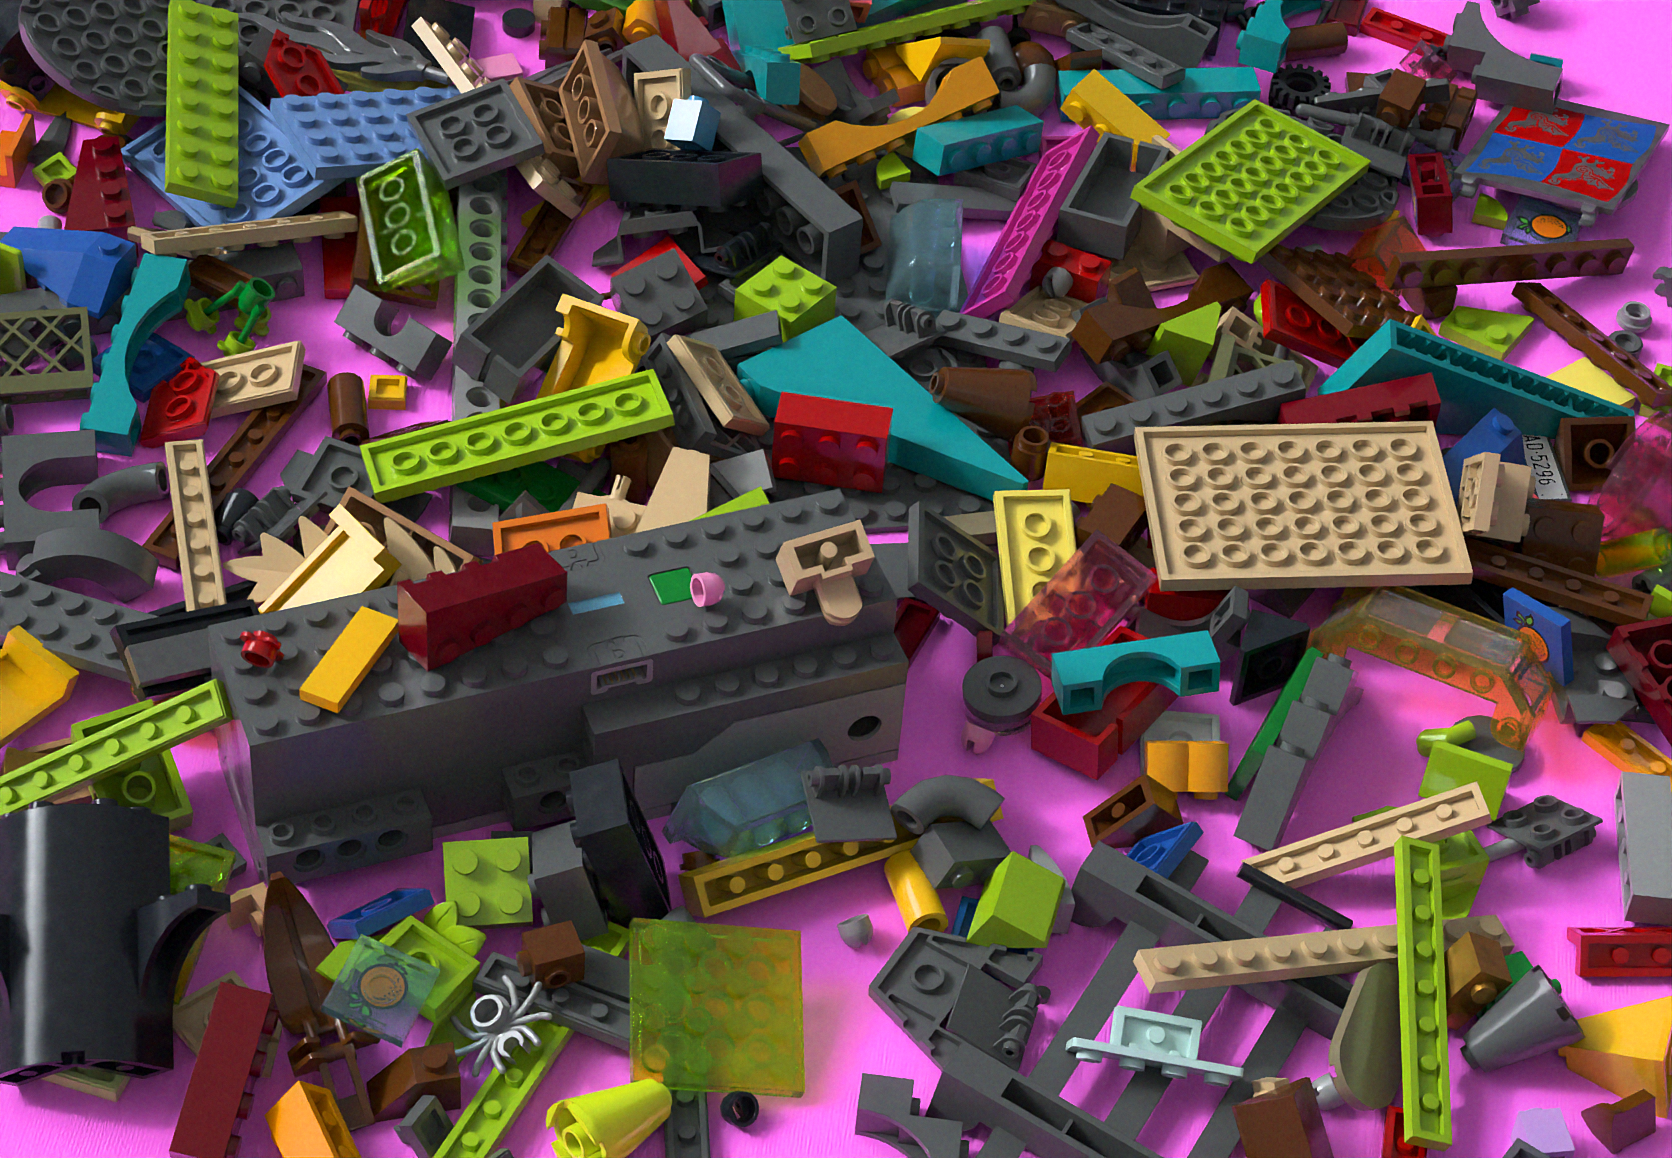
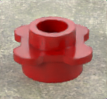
(261, 649)

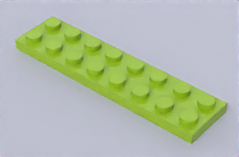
(903, 29)
(202, 103)
(516, 436)

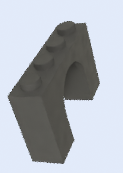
(34, 464)

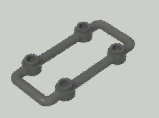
(749, 101)

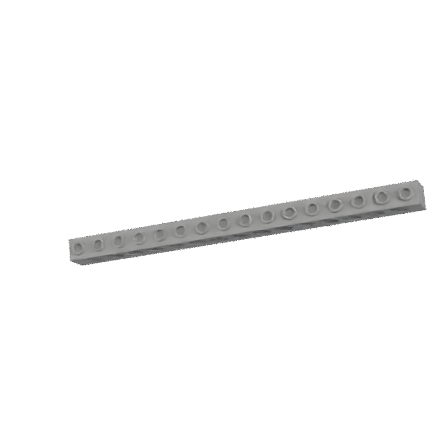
(475, 290)

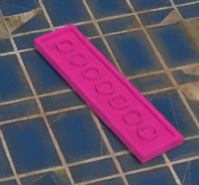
(1029, 226)

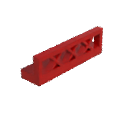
(1622, 951)

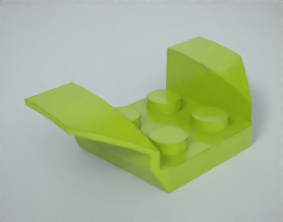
(1461, 869)
(453, 989)

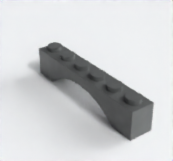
(1177, 37)
(1241, 396)

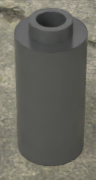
(1000, 58)

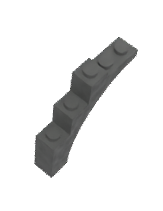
(1289, 763)

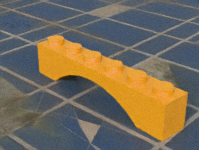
(841, 144)

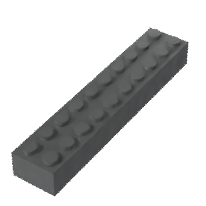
(803, 211)

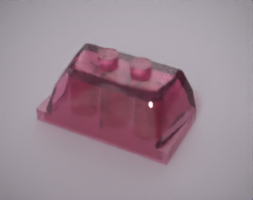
(1078, 604)

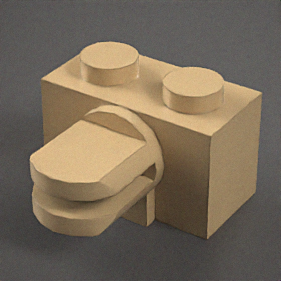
(828, 566)

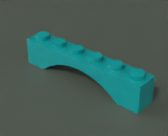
(1267, 35)
(155, 296)

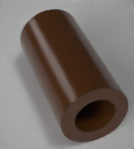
(1316, 41)
(348, 408)
(630, 459)

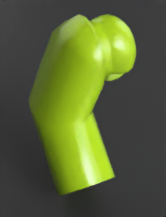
(1454, 735)

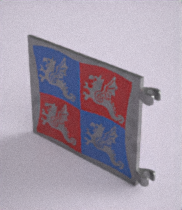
(1569, 157)

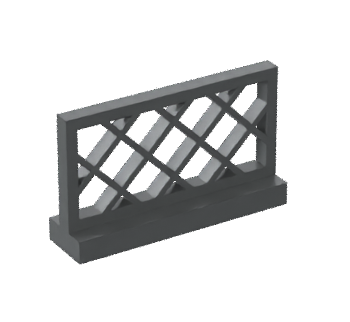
(693, 417)

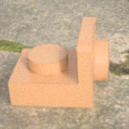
(248, 907)

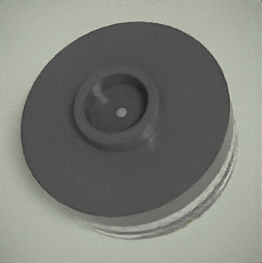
(1001, 694)

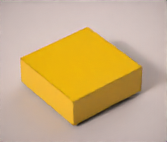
(388, 392)

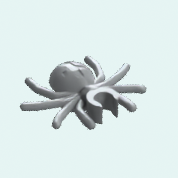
(500, 1026)

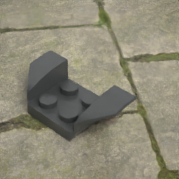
(645, 220)
(333, 470)
(1599, 687)

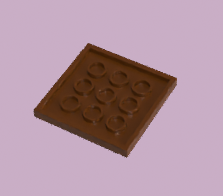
(1336, 290)

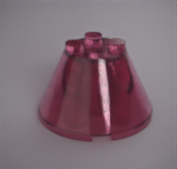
(1640, 484)

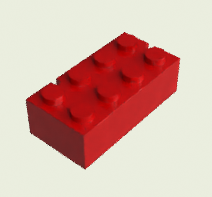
(1096, 737)

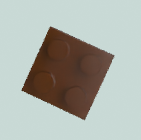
(1563, 534)

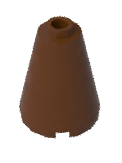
(987, 397)

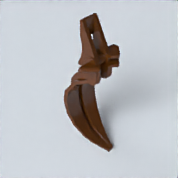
(293, 949)

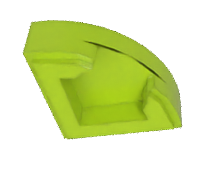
(891, 169)
(1490, 212)

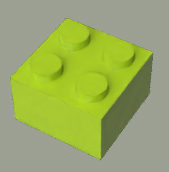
(795, 293)
(489, 882)

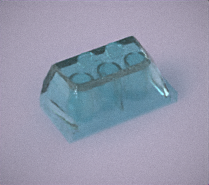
(926, 255)
(747, 804)

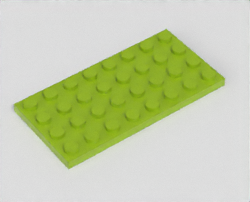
(1250, 181)

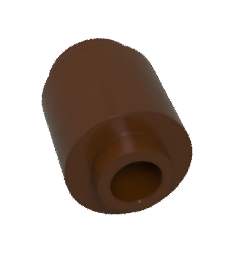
(1031, 452)

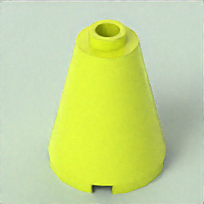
(608, 1120)

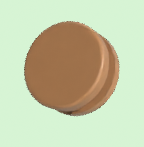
(815, 96)

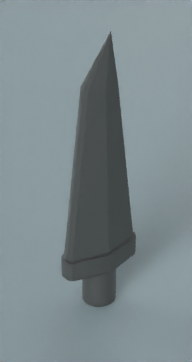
(52, 141)

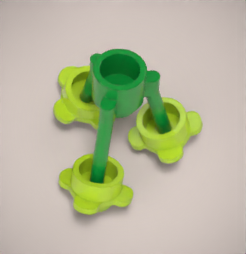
(252, 315)

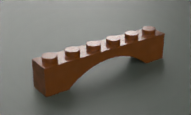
(1117, 330)

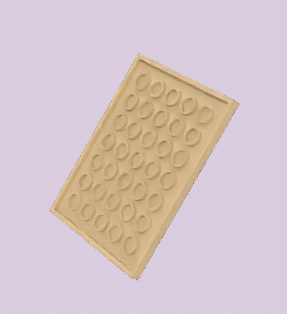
(1300, 506)

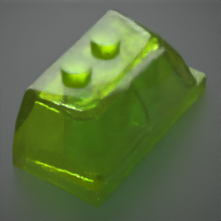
(409, 223)

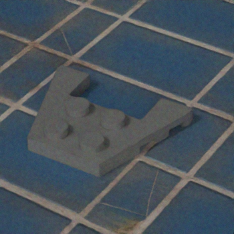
(924, 978)

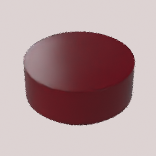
(984, 645)

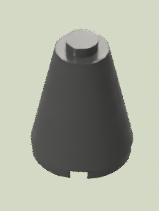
(1521, 1025)

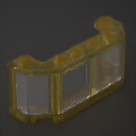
(1446, 647)

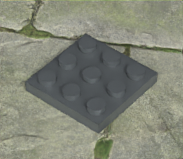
(475, 134)
(954, 572)

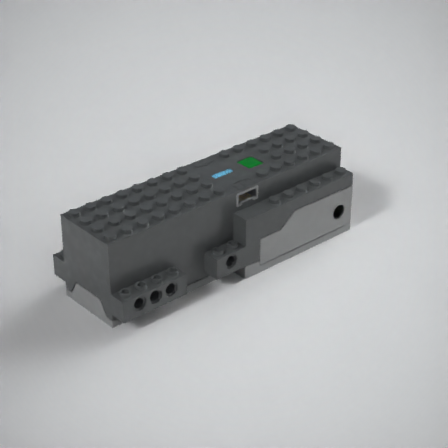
(599, 679)

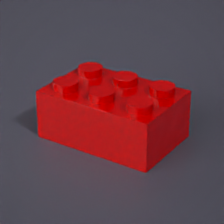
(831, 442)

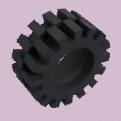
(1296, 86)

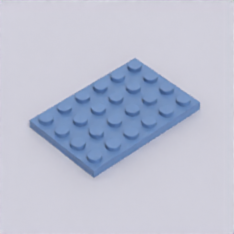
(354, 130)
(270, 172)

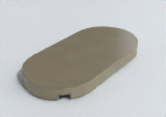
(1369, 1040)

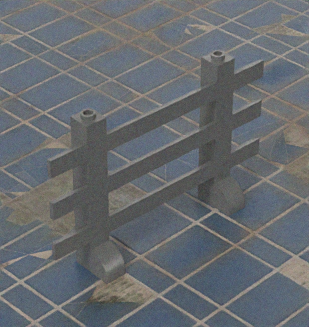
(1156, 909)

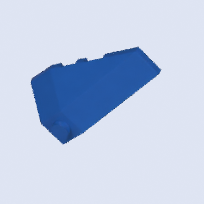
(76, 264)
(1491, 434)

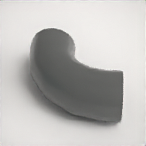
(1035, 93)
(124, 489)
(946, 797)

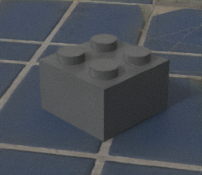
(660, 296)
(564, 883)

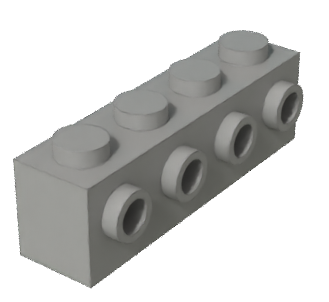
(1645, 846)

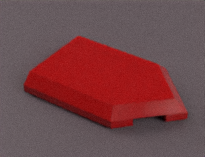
(299, 68)
(181, 406)

